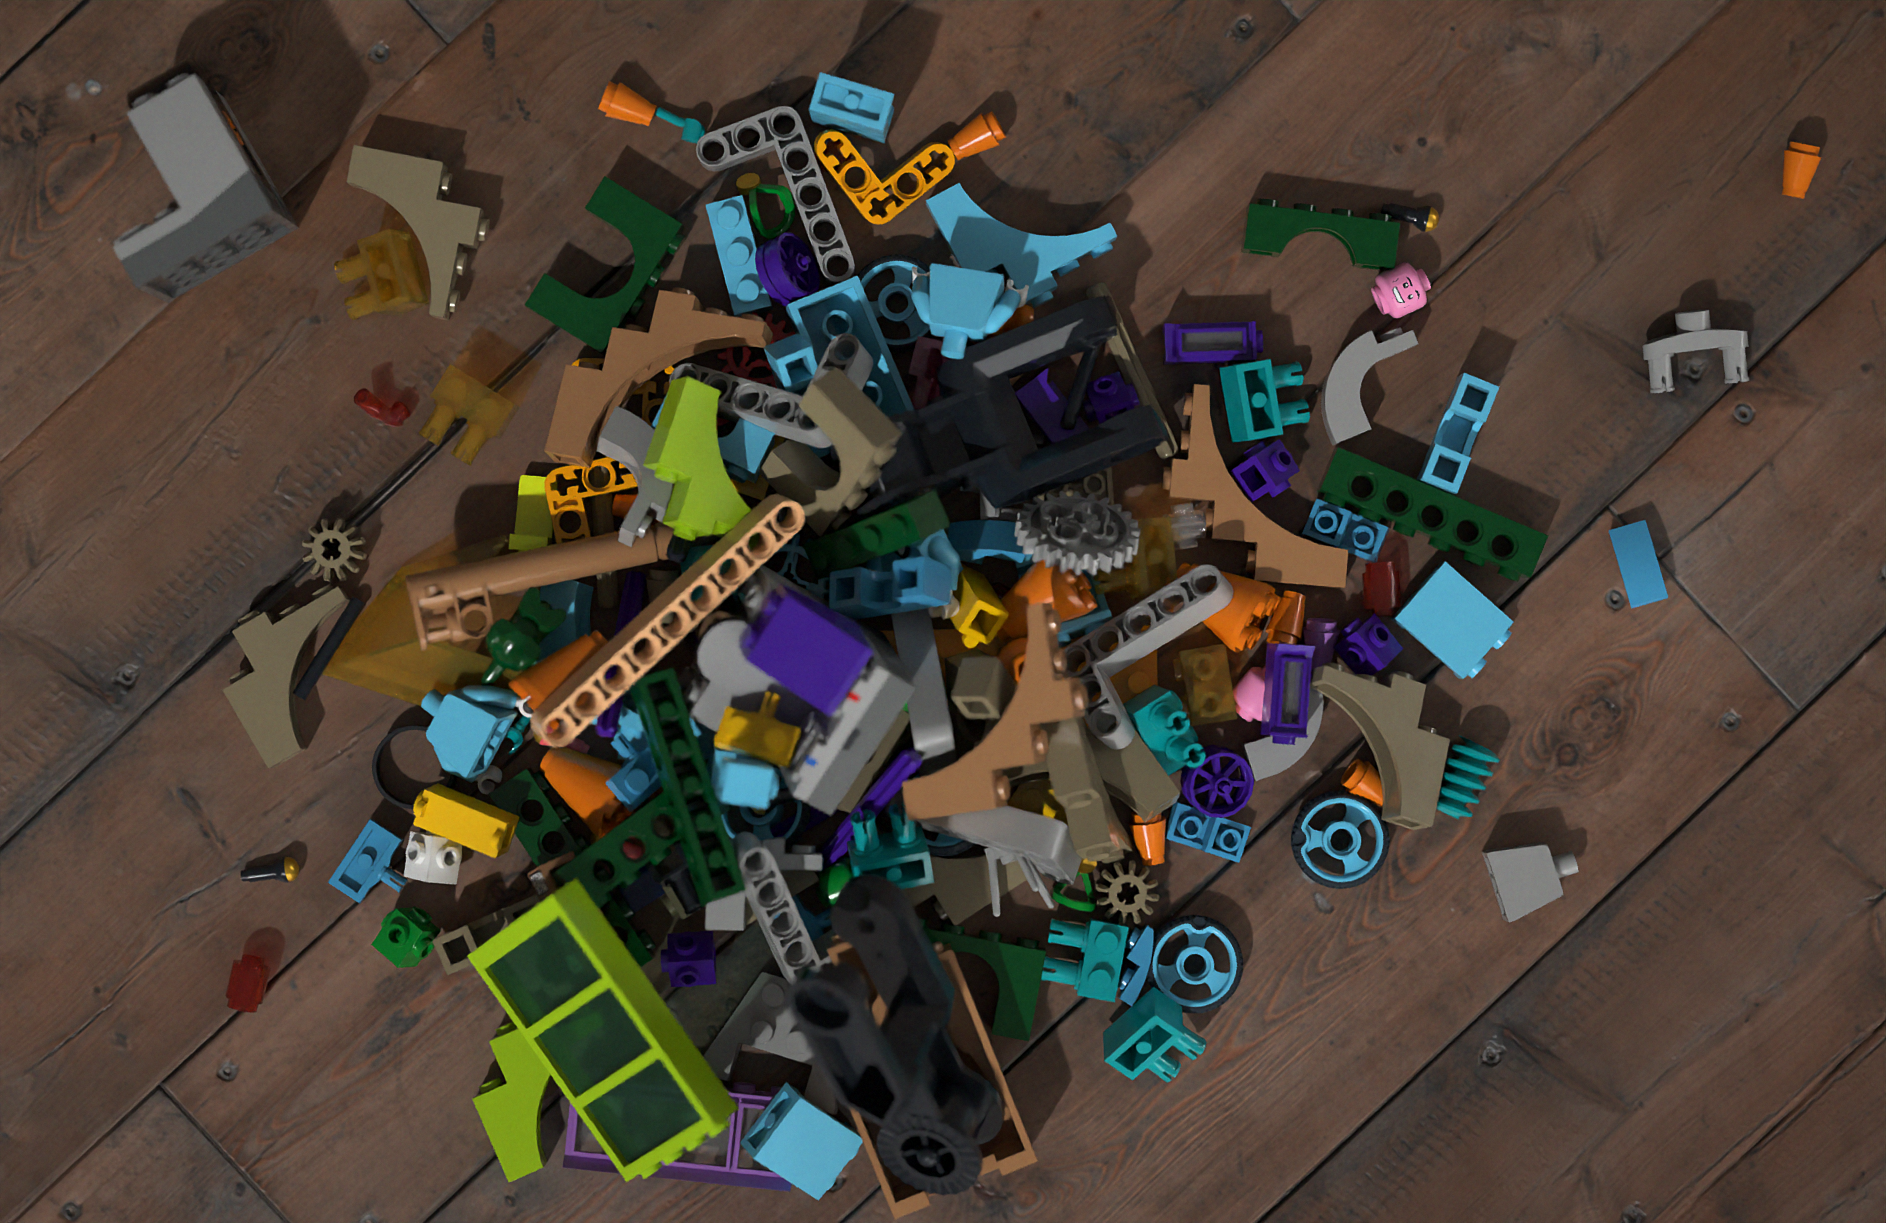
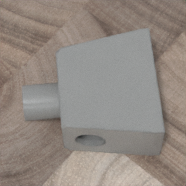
(1526, 877)

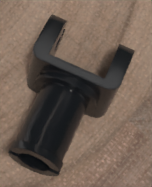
(679, 881)

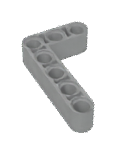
(797, 179)
(773, 403)
(1136, 644)
(928, 702)
(1012, 831)
(776, 899)

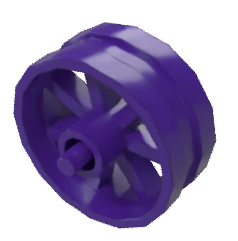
(787, 268)
(1218, 783)

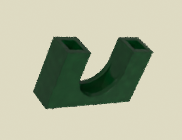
(652, 239)
(1016, 967)

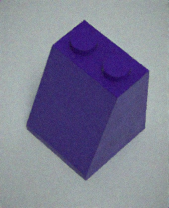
(806, 647)

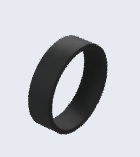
(376, 766)

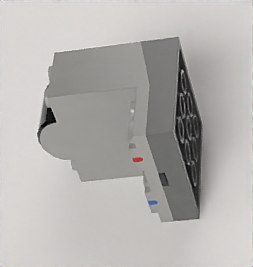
(216, 178)
(829, 747)

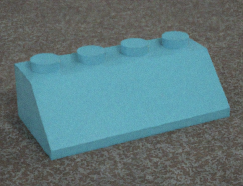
(847, 310)

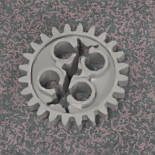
(1077, 533)

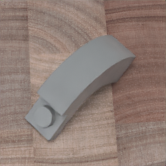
(1341, 389)
(627, 441)
(1270, 758)
(731, 911)

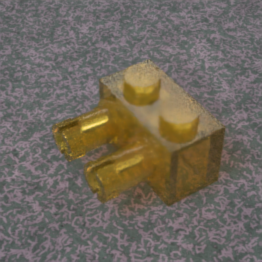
(391, 273)
(463, 396)
(1150, 568)
(1205, 684)

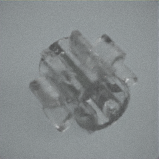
(1186, 525)

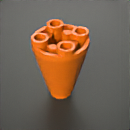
(1044, 585)
(1240, 620)
(553, 671)
(582, 785)

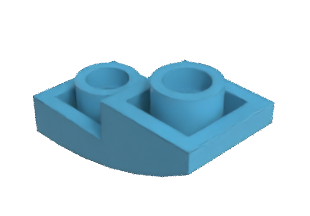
(1346, 530)
(985, 538)
(1638, 564)
(1206, 833)
(1140, 952)

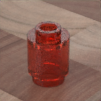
(1381, 588)
(247, 983)

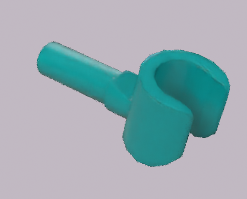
(691, 128)
(515, 733)

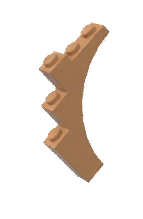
(634, 357)
(1204, 477)
(1017, 740)

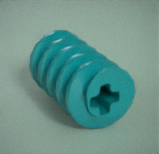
(1464, 778)

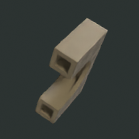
(863, 443)

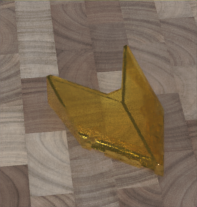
(384, 646)

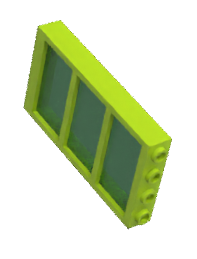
(604, 1033)

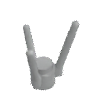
(1029, 871)

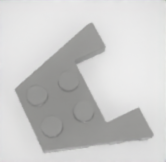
(767, 1024)

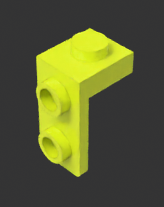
(533, 516)

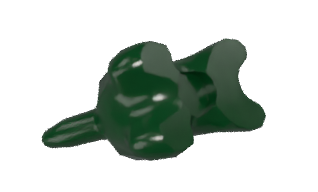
(517, 640)

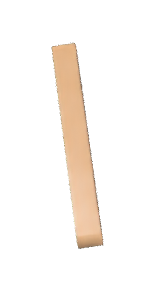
(649, 621)

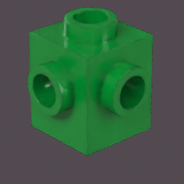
(406, 936)

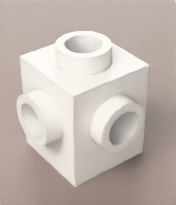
(432, 858)

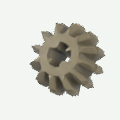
(321, 550)
(1138, 897)

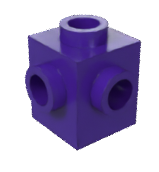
(1108, 398)
(1265, 470)
(1367, 645)
(690, 958)

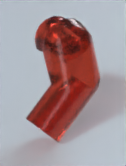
(379, 410)

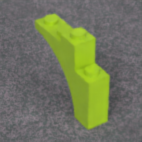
(688, 454)
(514, 1107)

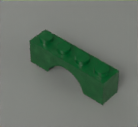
(1368, 241)
(877, 535)

